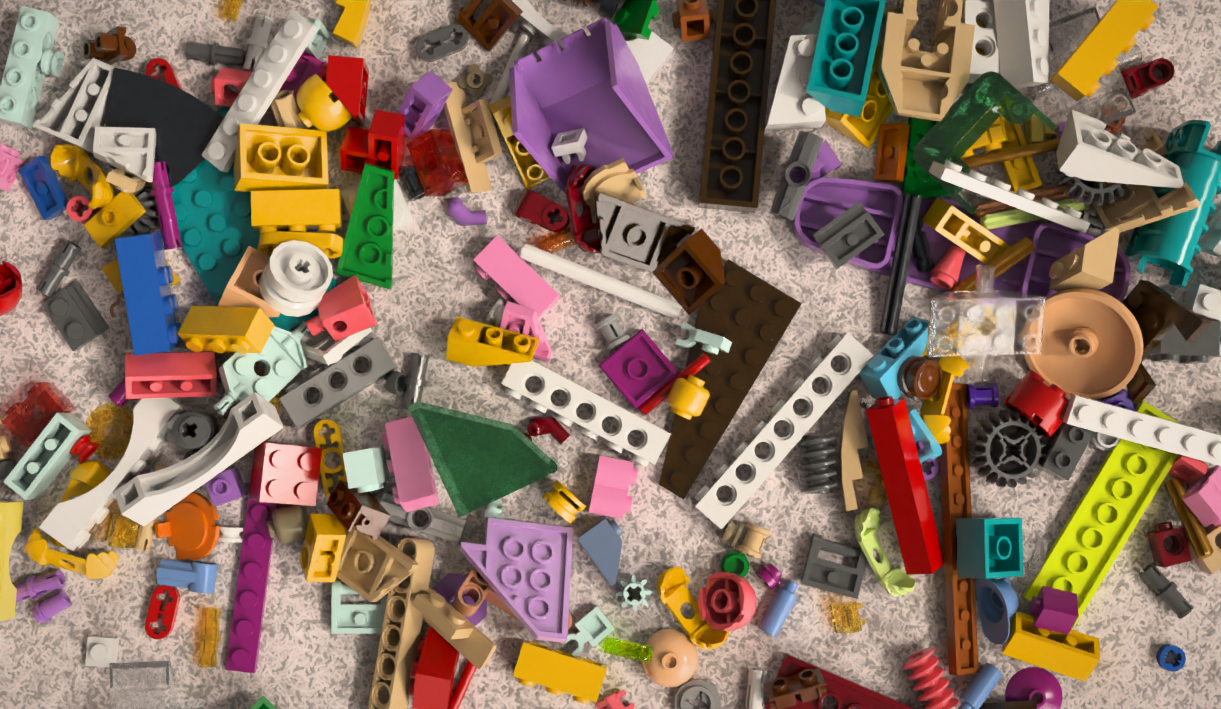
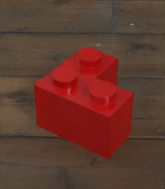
(379, 145)
(433, 673)

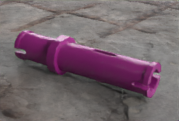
(165, 207)

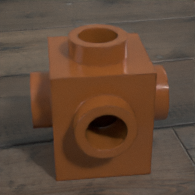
(693, 19)

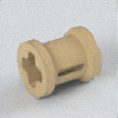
(753, 540)

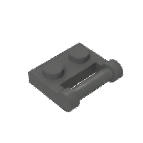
(832, 575)

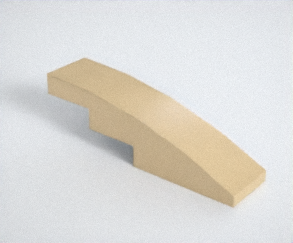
(852, 438)

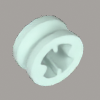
(52, 62)

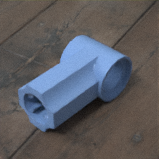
(194, 575)

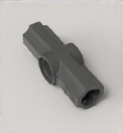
(801, 158)

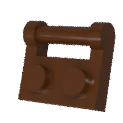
(492, 23)

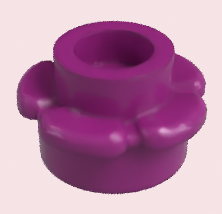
(770, 575)

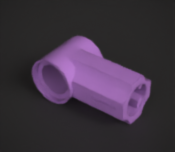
(825, 163)

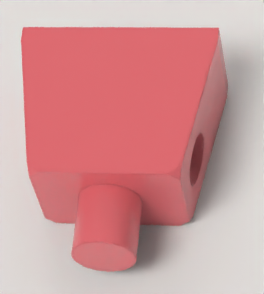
(343, 311)

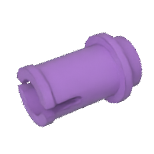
(44, 611)

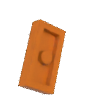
(891, 152)

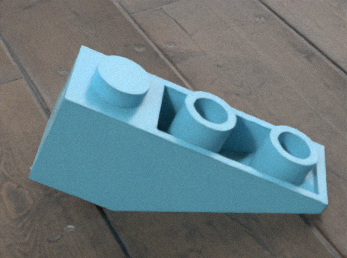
(882, 370)

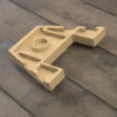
(1140, 202)

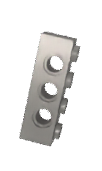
(304, 412)

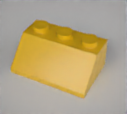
(875, 112)
(280, 159)

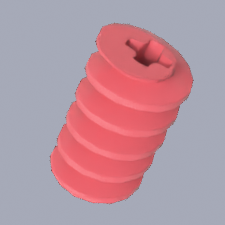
(930, 680)

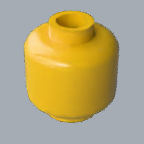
(688, 397)

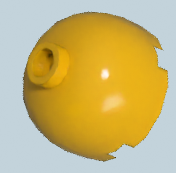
(320, 106)

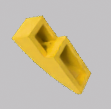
(352, 21)

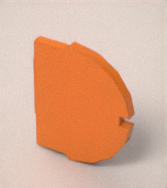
(191, 527)

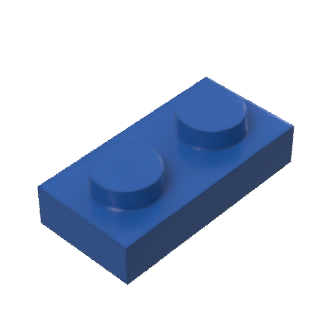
(44, 187)

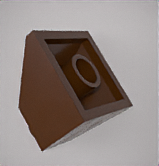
(692, 271)

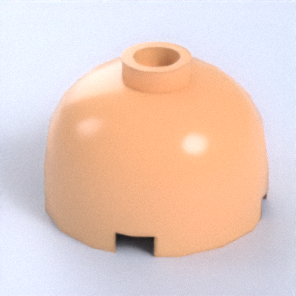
(672, 658)

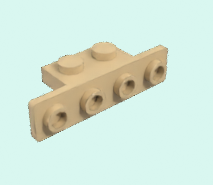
(473, 136)
(455, 628)

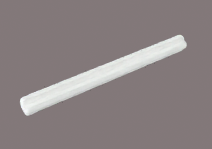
(600, 281)

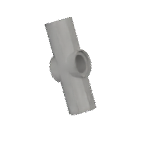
(440, 523)

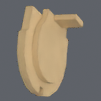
(613, 180)

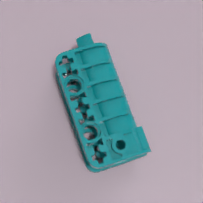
(1175, 238)

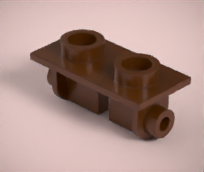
(807, 683)

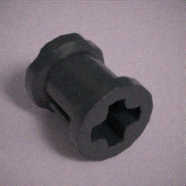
(412, 183)

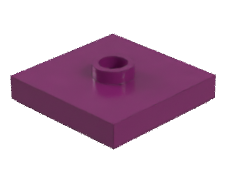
(638, 369)

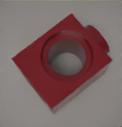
(1179, 551)

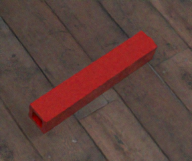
(905, 485)

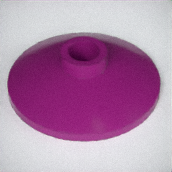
(1032, 681)

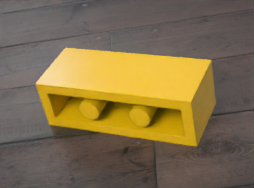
(296, 210)
(226, 329)
(1066, 654)
(559, 672)

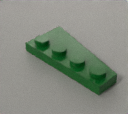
(369, 235)

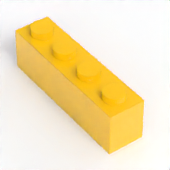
(1102, 45)

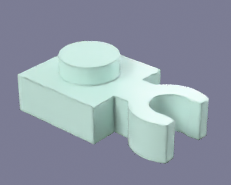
(592, 628)

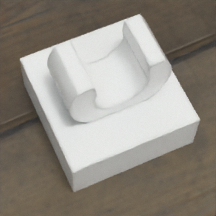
(569, 143)

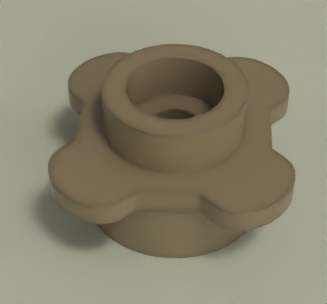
(475, 73)

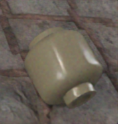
(288, 524)

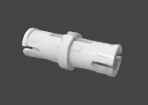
(258, 41)

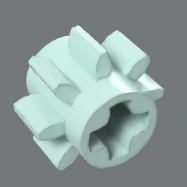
(633, 584)

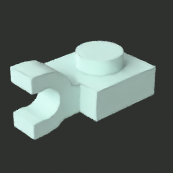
(710, 342)

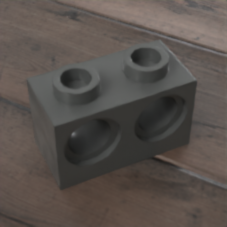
(1065, 450)

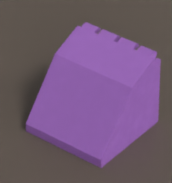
(591, 87)

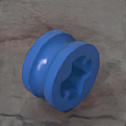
(1180, 661)

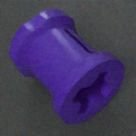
(982, 395)

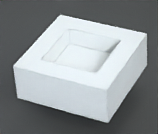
(101, 651)

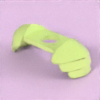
(890, 578)

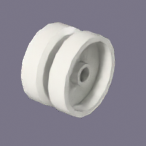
(295, 278)

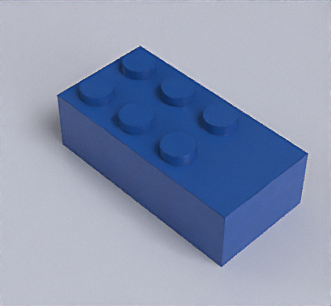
(148, 293)

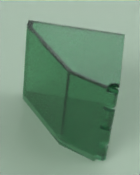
(480, 455)

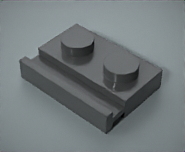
(848, 235)
(75, 316)

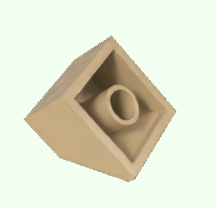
(1087, 266)

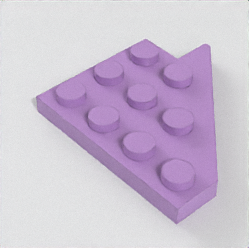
(528, 571)

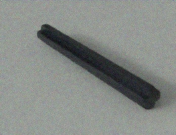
(900, 264)

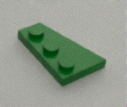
(916, 180)

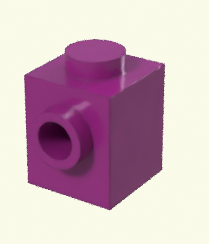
(1054, 609)

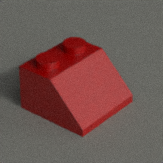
(349, 83)

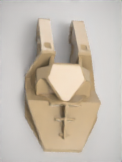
(928, 81)

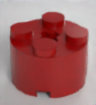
(1038, 402)

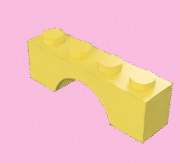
(10, 525)

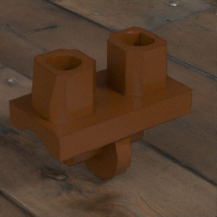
(110, 46)

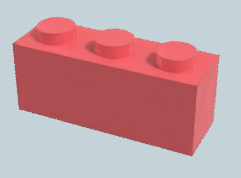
(170, 375)

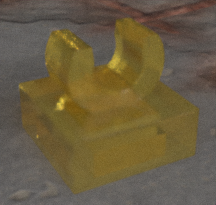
(846, 617)

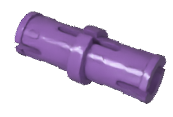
(35, 586)

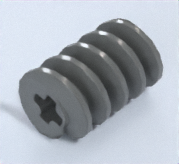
(185, 429)
(818, 464)

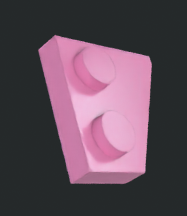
(526, 322)

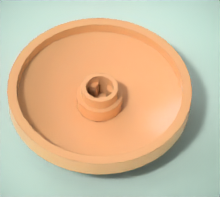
(1087, 344)

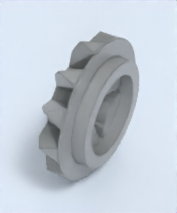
(692, 689)

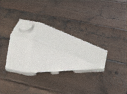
(1100, 156)

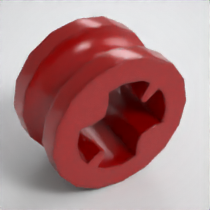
(84, 448)

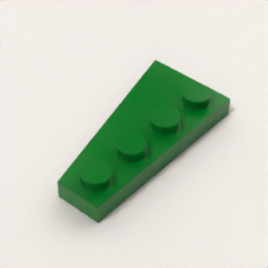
(635, 18)

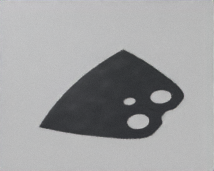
(180, 119)

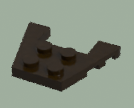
(1156, 315)

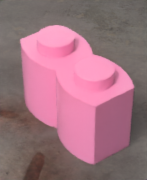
(612, 487)
(1205, 497)

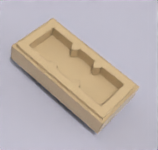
(124, 181)

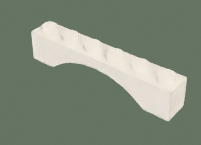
(155, 492)
(74, 518)

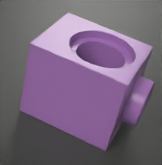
(226, 487)

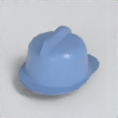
(996, 604)

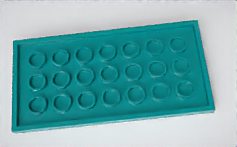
(218, 229)

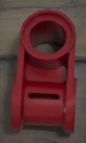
(1140, 78)
(538, 209)

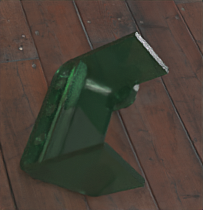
(967, 121)

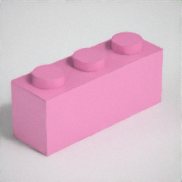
(514, 277)
(410, 465)

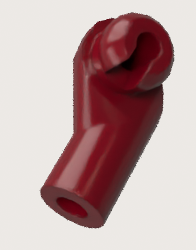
(547, 425)

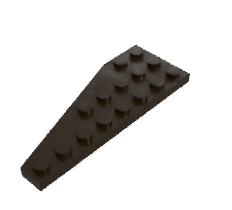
(754, 320)

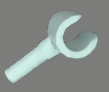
(494, 510)

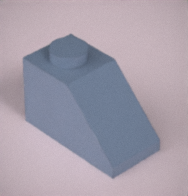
(604, 547)

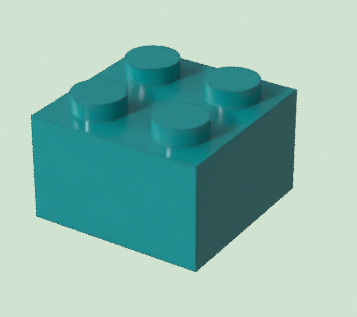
(989, 547)

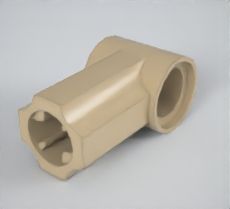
(286, 110)

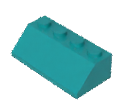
(845, 54)

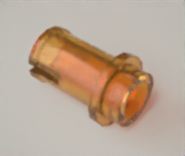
(556, 241)

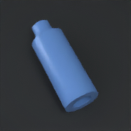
(779, 609)
(980, 687)

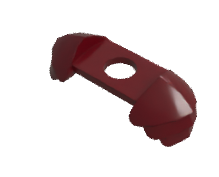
(582, 227)

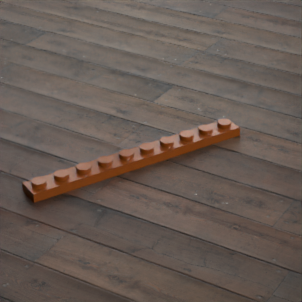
(957, 504)

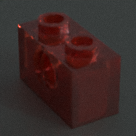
(437, 162)
(20, 416)

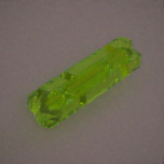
(627, 649)

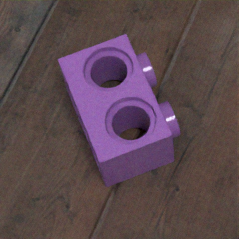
(424, 104)

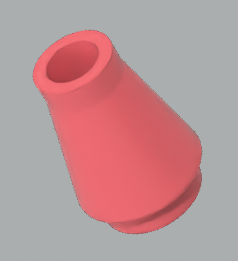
(947, 270)

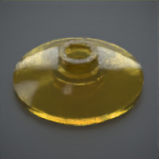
(122, 422)

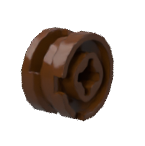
(920, 377)

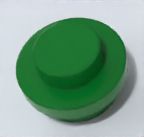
(735, 563)

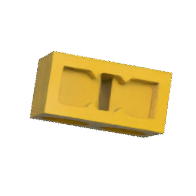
(322, 548)

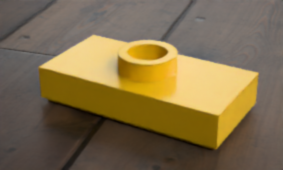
(114, 218)

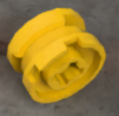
(562, 504)

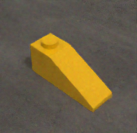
(964, 231)

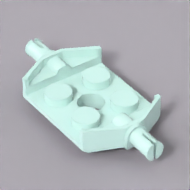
(283, 361)

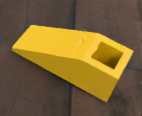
(528, 167)
(487, 345)

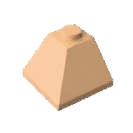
(244, 284)

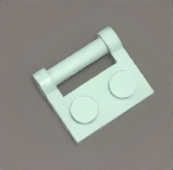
(355, 617)

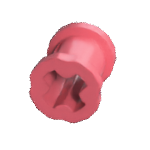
(77, 203)

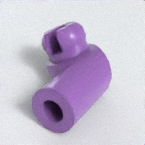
(463, 215)

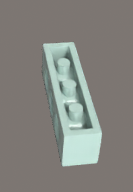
(23, 74)

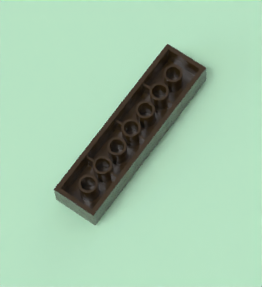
(737, 105)

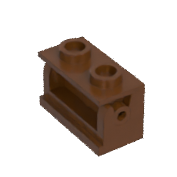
(358, 510)

